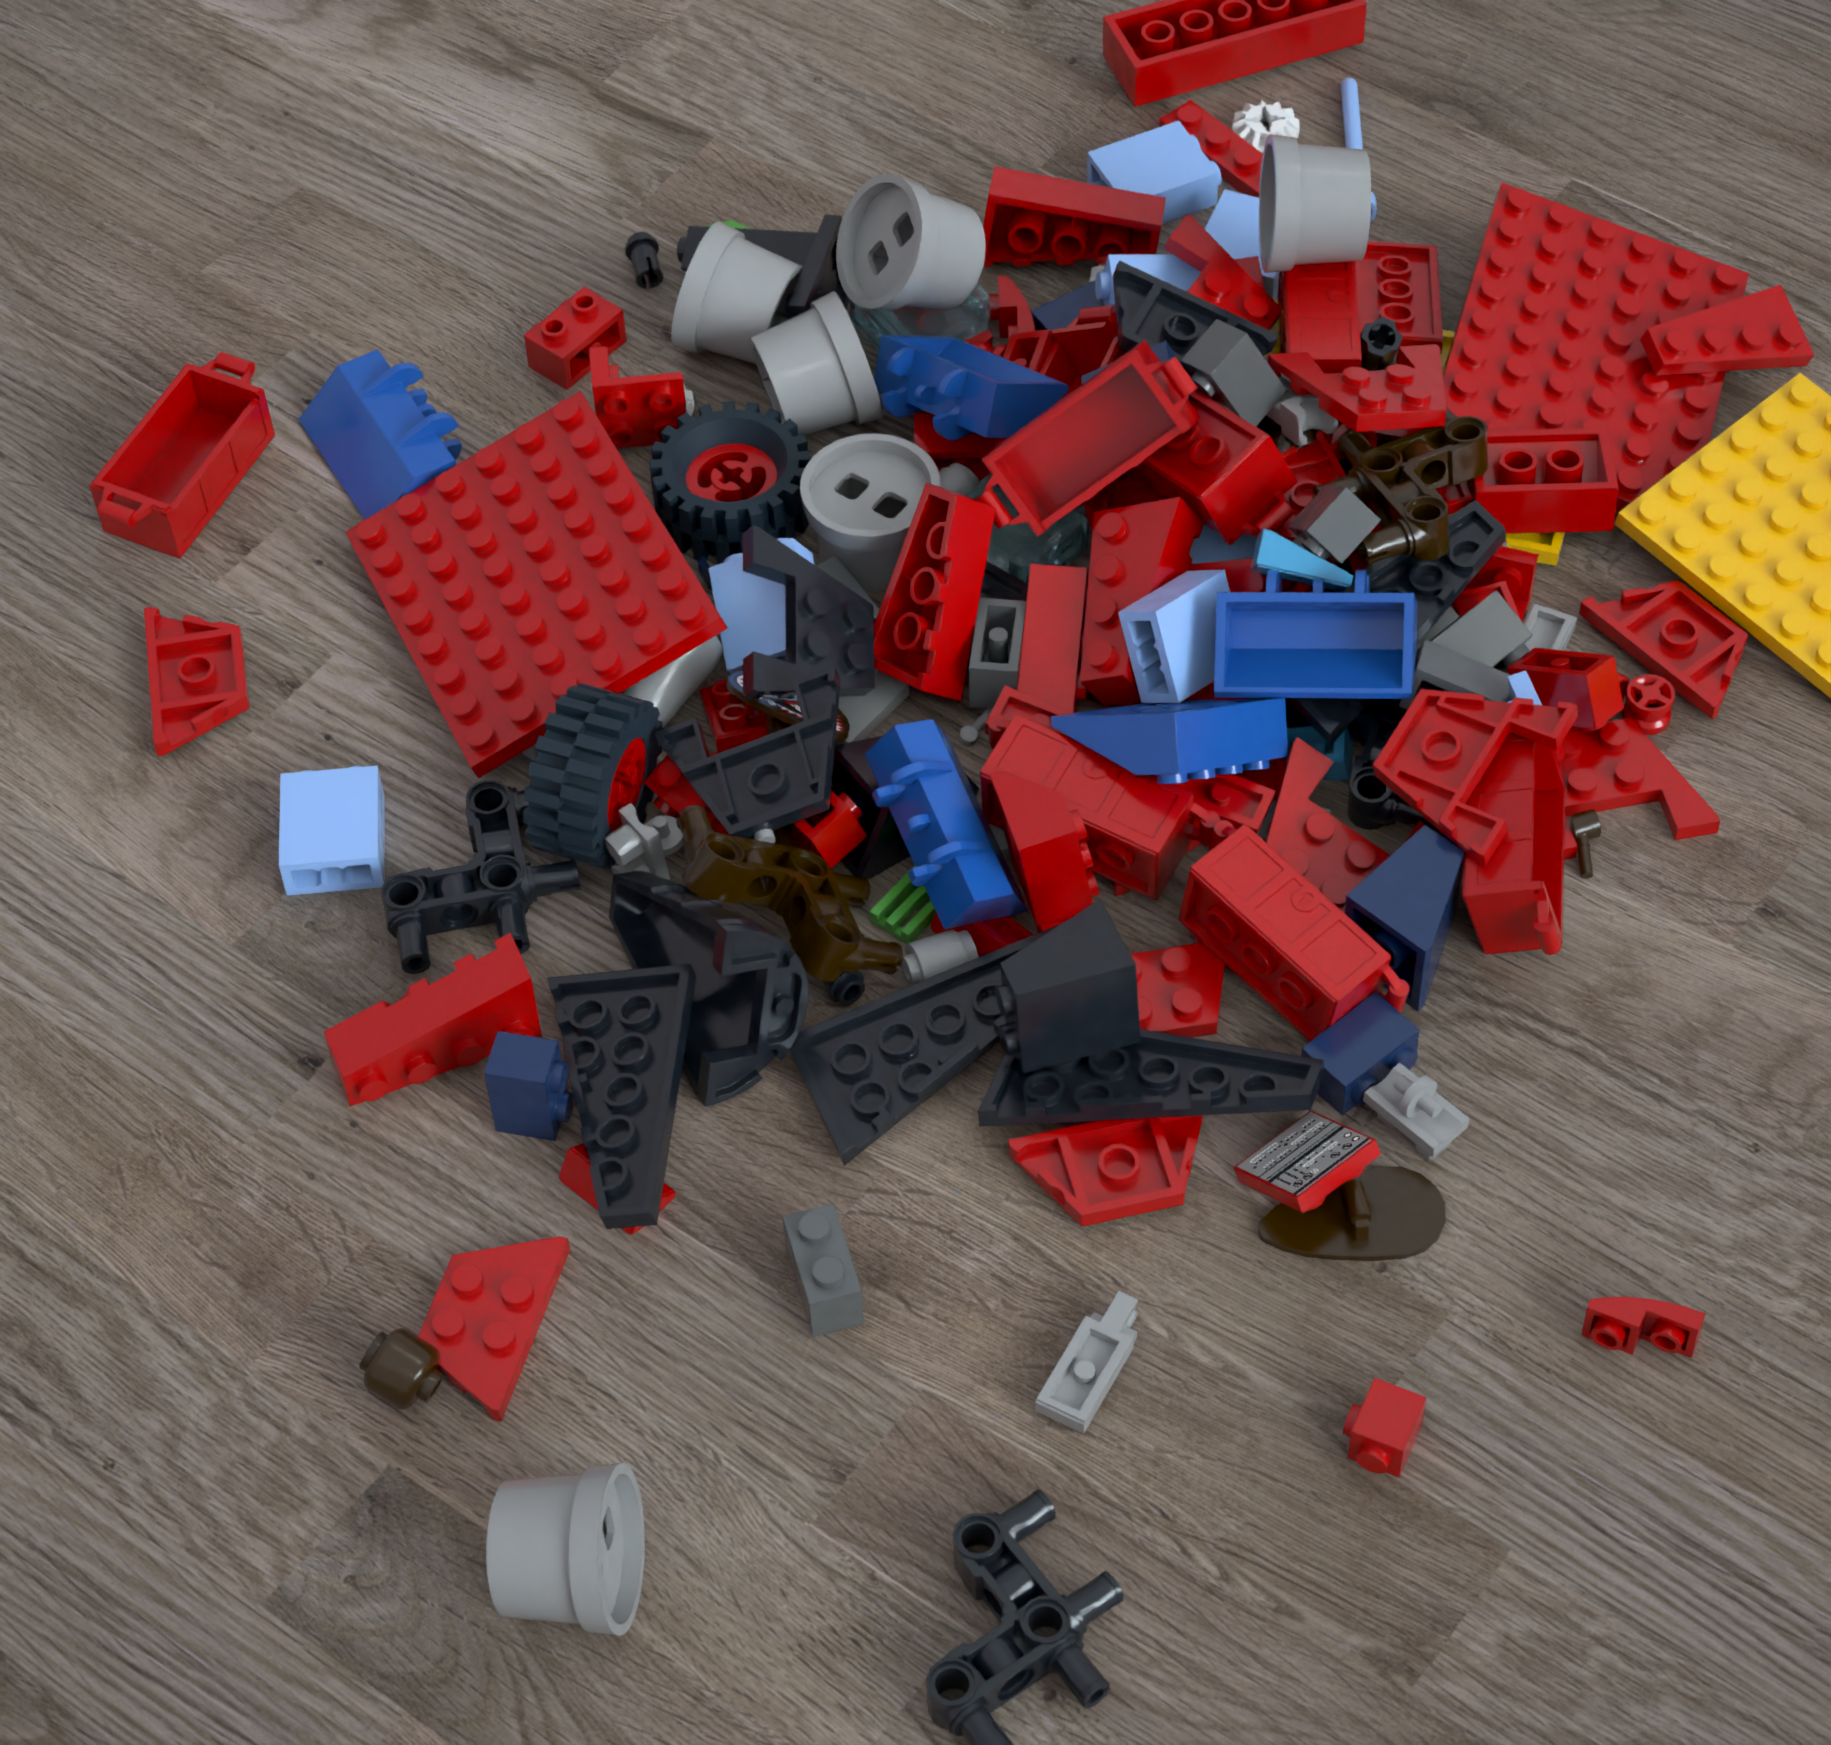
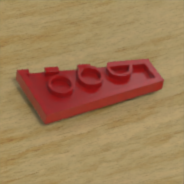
(1731, 336)

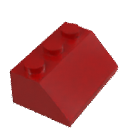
(1549, 480)
(1045, 848)

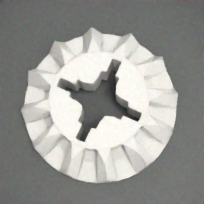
(1249, 126)

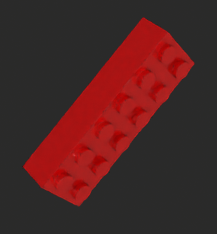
(1201, 43)

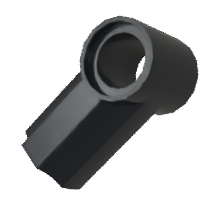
(1379, 344)

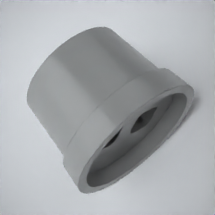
(1312, 204)
(908, 247)
(731, 294)
(817, 369)
(863, 501)
(568, 1548)

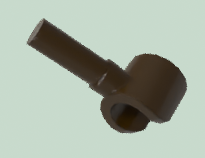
(1584, 827)

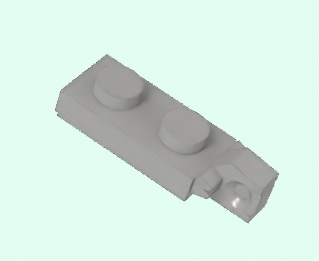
(1090, 1365)

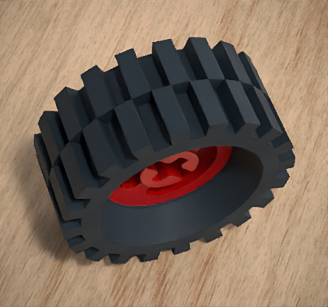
(726, 476)
(588, 769)

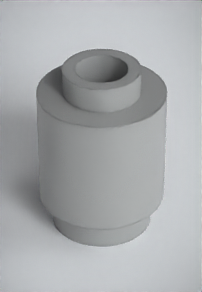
(937, 954)

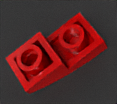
(1010, 309)
(1622, 1321)

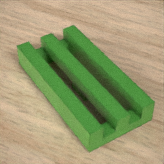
(898, 905)

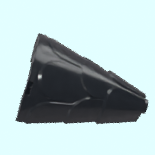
(746, 987)

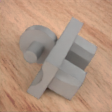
(643, 846)
(1416, 1110)

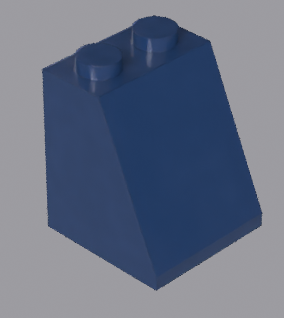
(1411, 907)

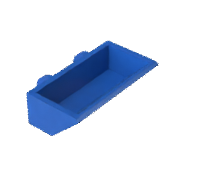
(960, 386)
(378, 433)
(1315, 643)
(942, 825)

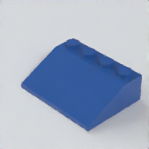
(1185, 737)

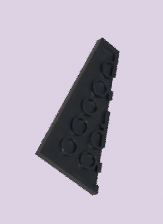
(1436, 585)
(900, 1049)
(625, 1068)
(1153, 1080)

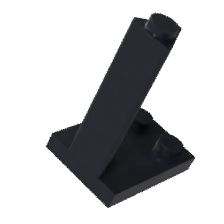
(809, 249)

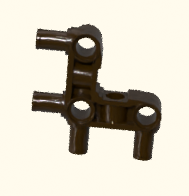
(1402, 480)
(792, 884)

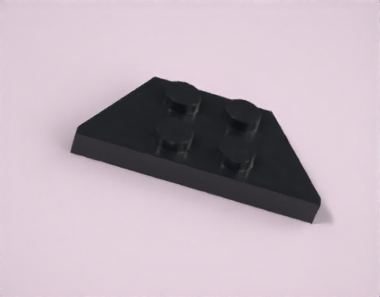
(1162, 312)

